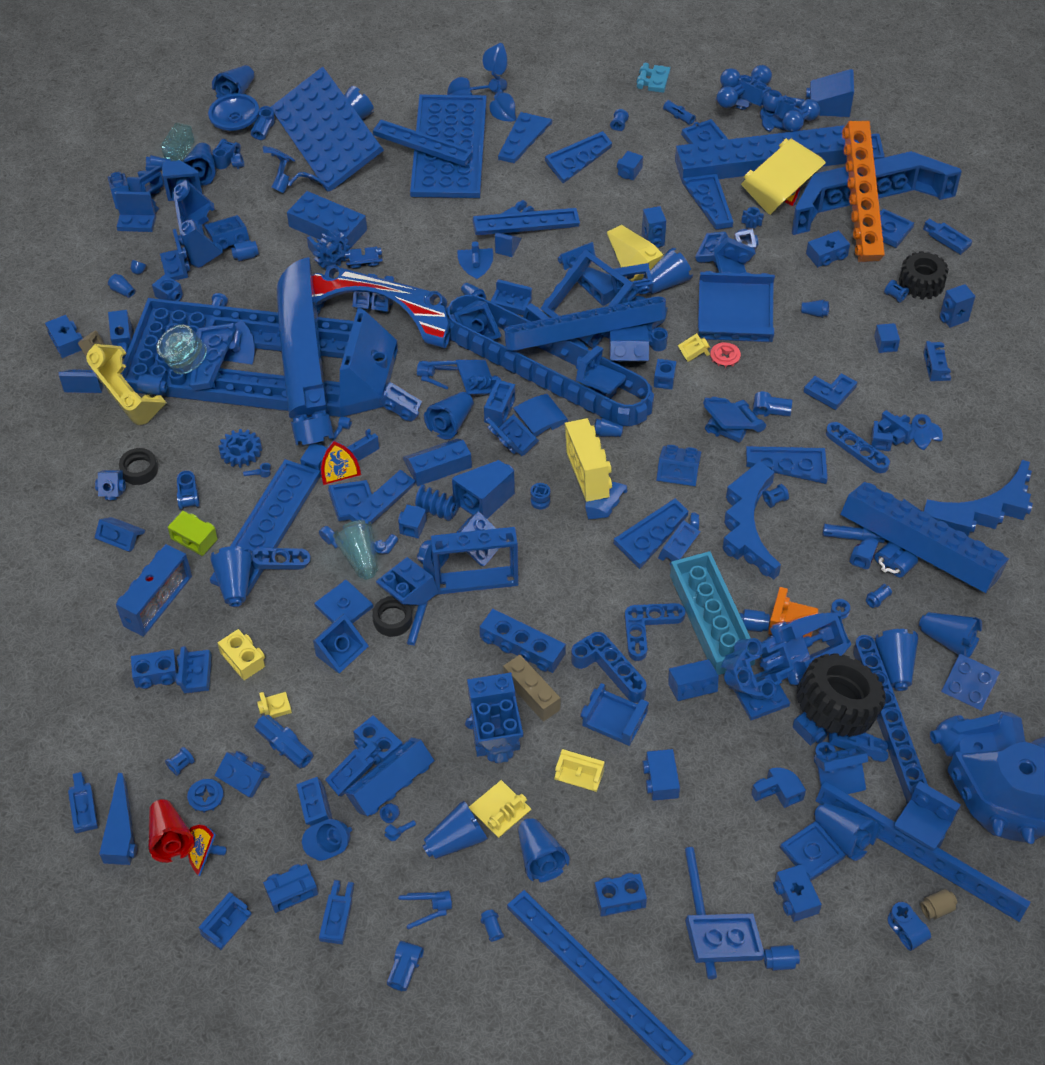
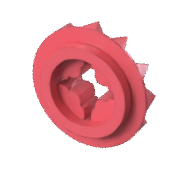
(726, 348)

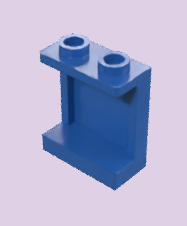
(614, 715)

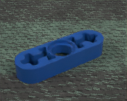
(286, 552)

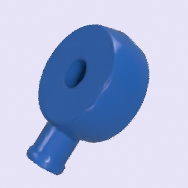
(694, 520)
(327, 535)

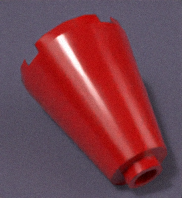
(168, 833)

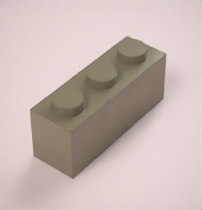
(532, 688)

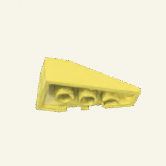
(633, 249)

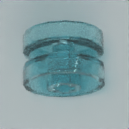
(181, 349)

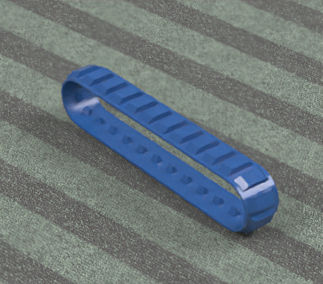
(547, 378)

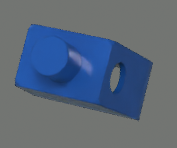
(123, 336)

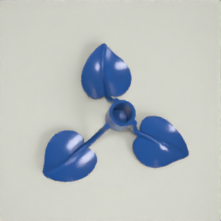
(496, 61)
(282, 180)

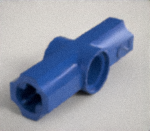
(284, 741)

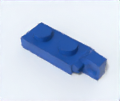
(948, 236)
(352, 768)
(82, 805)

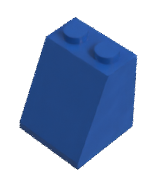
(833, 93)
(629, 344)
(484, 488)

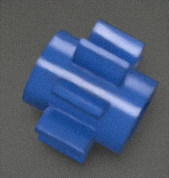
(752, 217)

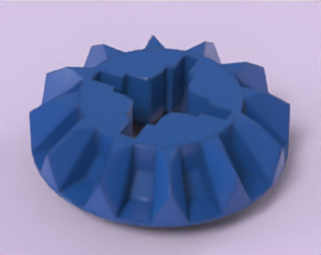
(199, 788)

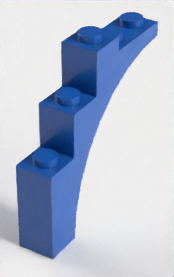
(987, 511)
(743, 538)

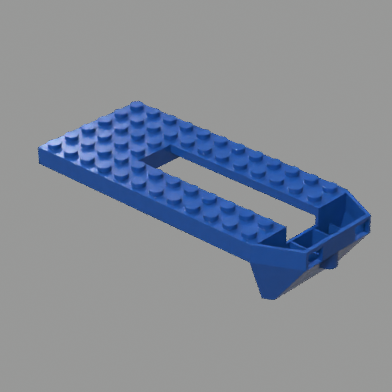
(355, 341)

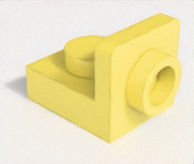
(694, 347)
(274, 705)

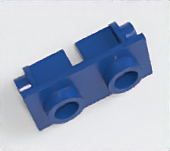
(572, 255)
(357, 258)

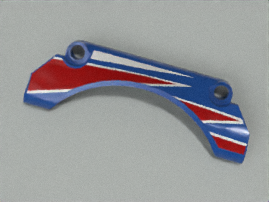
(418, 302)

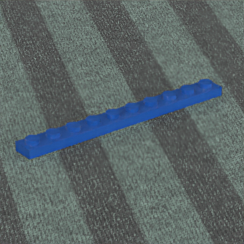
(936, 860)
(599, 981)

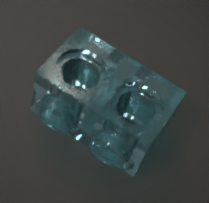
(177, 142)

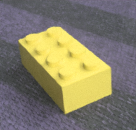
(588, 459)

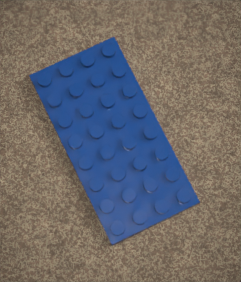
(457, 121)
(326, 129)

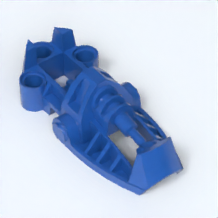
(783, 654)

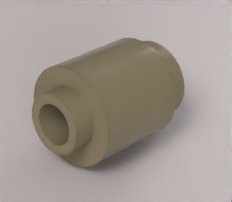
(938, 904)

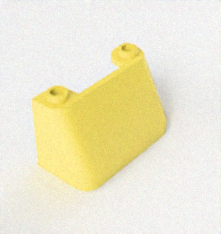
(782, 174)
(107, 366)

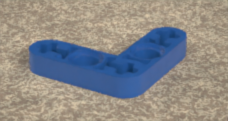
(640, 622)

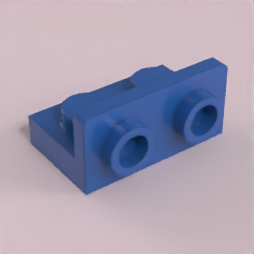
(710, 242)

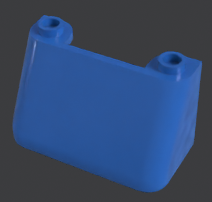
(191, 214)

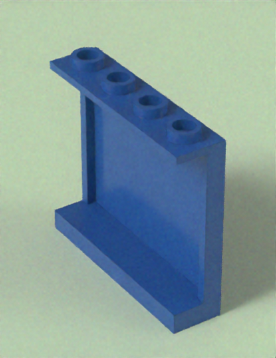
(736, 306)

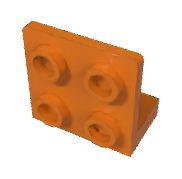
(789, 611)

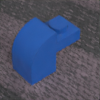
(783, 784)

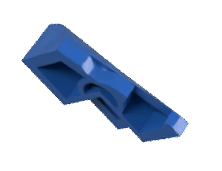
(603, 507)

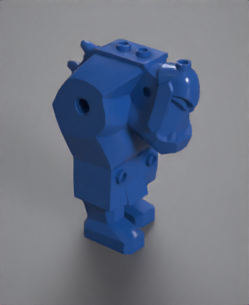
(997, 773)

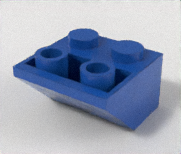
(409, 583)

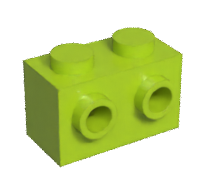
(192, 533)

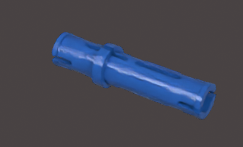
(849, 532)

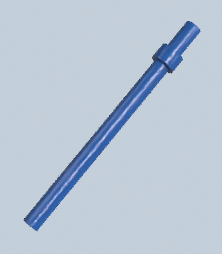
(698, 899)

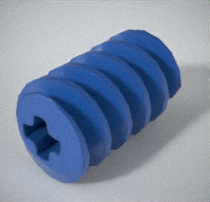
(437, 505)

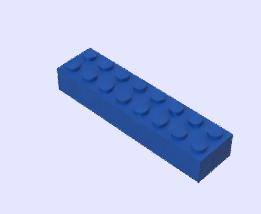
(925, 536)

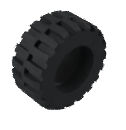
(841, 695)

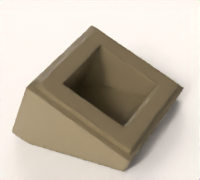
(89, 341)

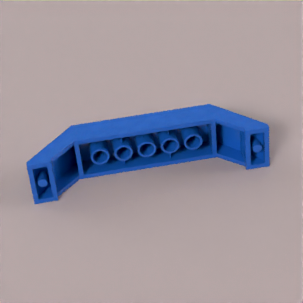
(893, 176)

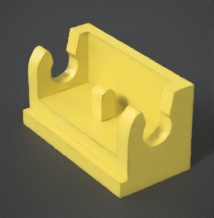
(579, 770)

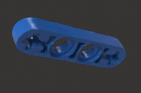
(860, 445)

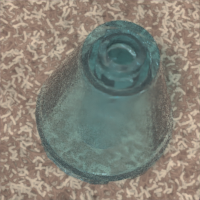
(358, 547)

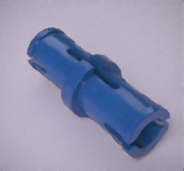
(679, 112)

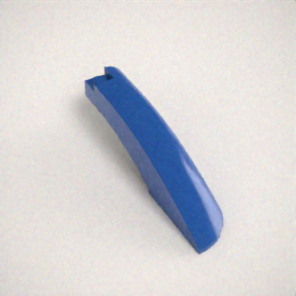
(300, 340)

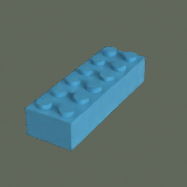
(708, 606)

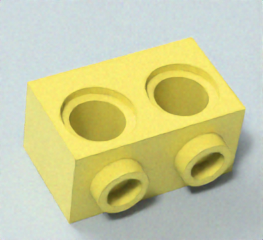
(238, 656)

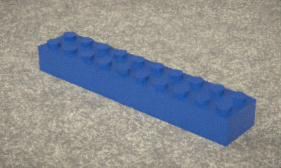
(740, 155)

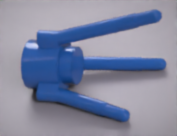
(426, 369)
(439, 901)

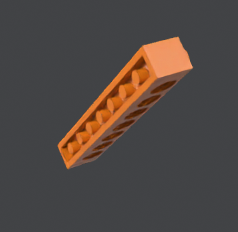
(861, 132)

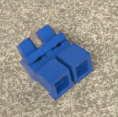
(379, 302)

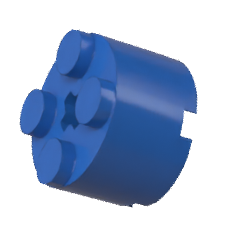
(312, 428)

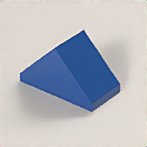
(506, 244)

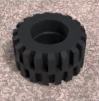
(923, 275)

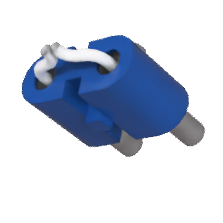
(898, 560)

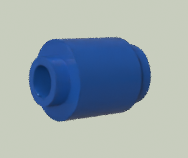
(245, 250)
(152, 384)
(755, 620)
(781, 957)

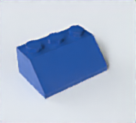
(438, 461)

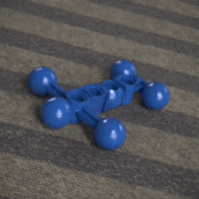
(756, 91)

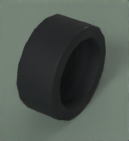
(140, 477)
(391, 630)

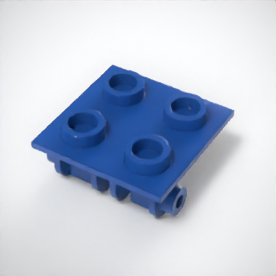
(476, 376)
(970, 682)

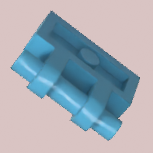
(658, 79)

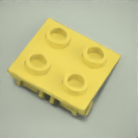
(500, 808)

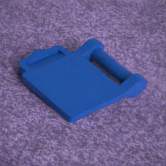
(731, 415)

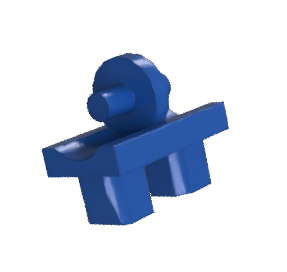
(897, 426)

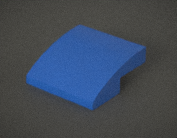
(540, 414)

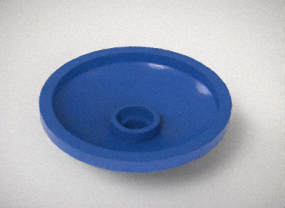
(233, 112)

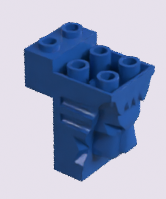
(495, 717)

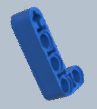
(631, 685)

